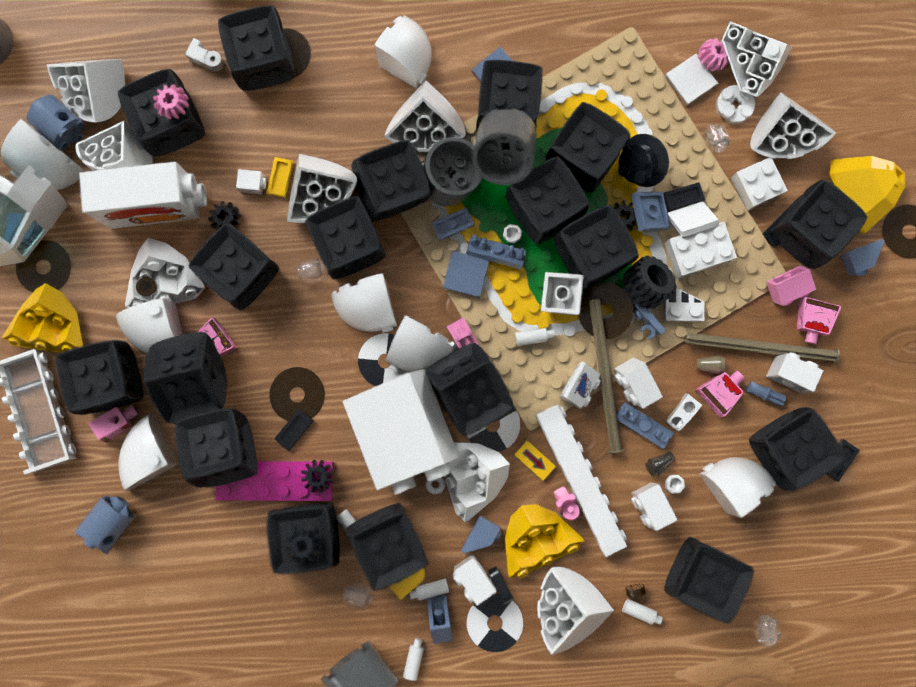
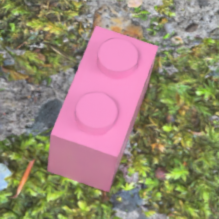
(791, 285)

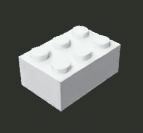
(700, 251)

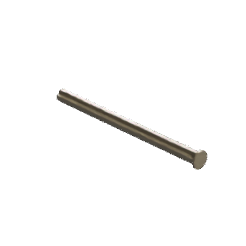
(762, 347)
(605, 376)

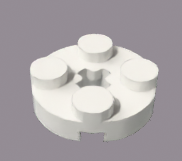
(728, 111)

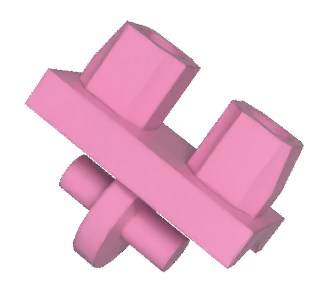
(461, 333)
(566, 504)

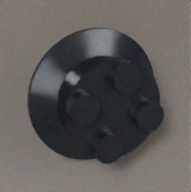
(644, 161)

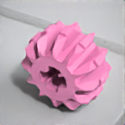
(713, 55)
(168, 95)

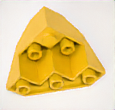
(870, 183)
(45, 323)
(537, 539)

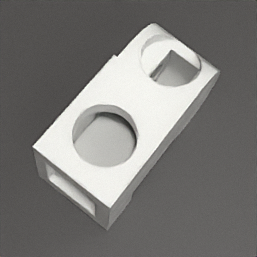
(200, 56)
(683, 412)

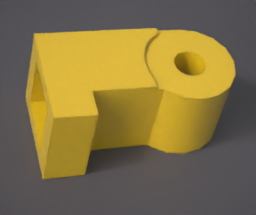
(406, 585)

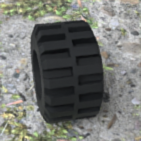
(649, 282)

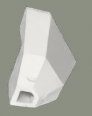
(753, 58)
(168, 270)
(475, 478)

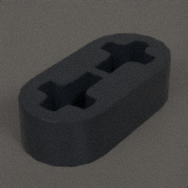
(500, 584)

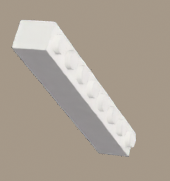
(580, 480)

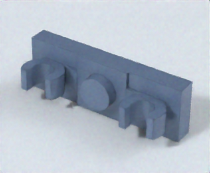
(496, 252)
(651, 322)
(644, 425)

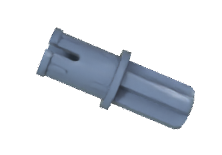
(766, 393)

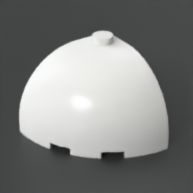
(405, 51)
(89, 87)
(425, 120)
(789, 131)
(28, 147)
(113, 149)
(317, 186)
(366, 305)
(149, 323)
(416, 347)
(145, 453)
(738, 484)
(569, 609)

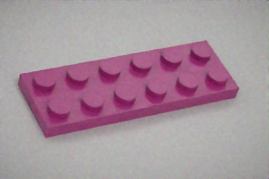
(276, 483)

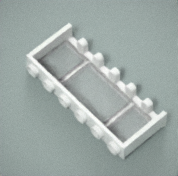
(36, 411)

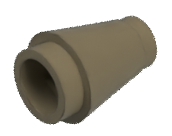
(711, 364)

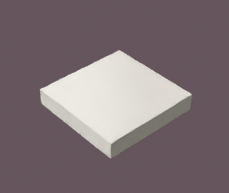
(691, 79)
(693, 219)

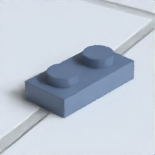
(452, 224)

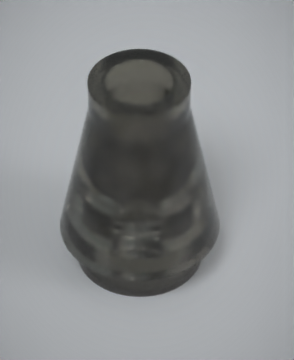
(659, 464)

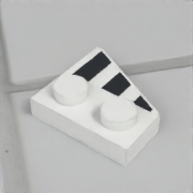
(683, 307)

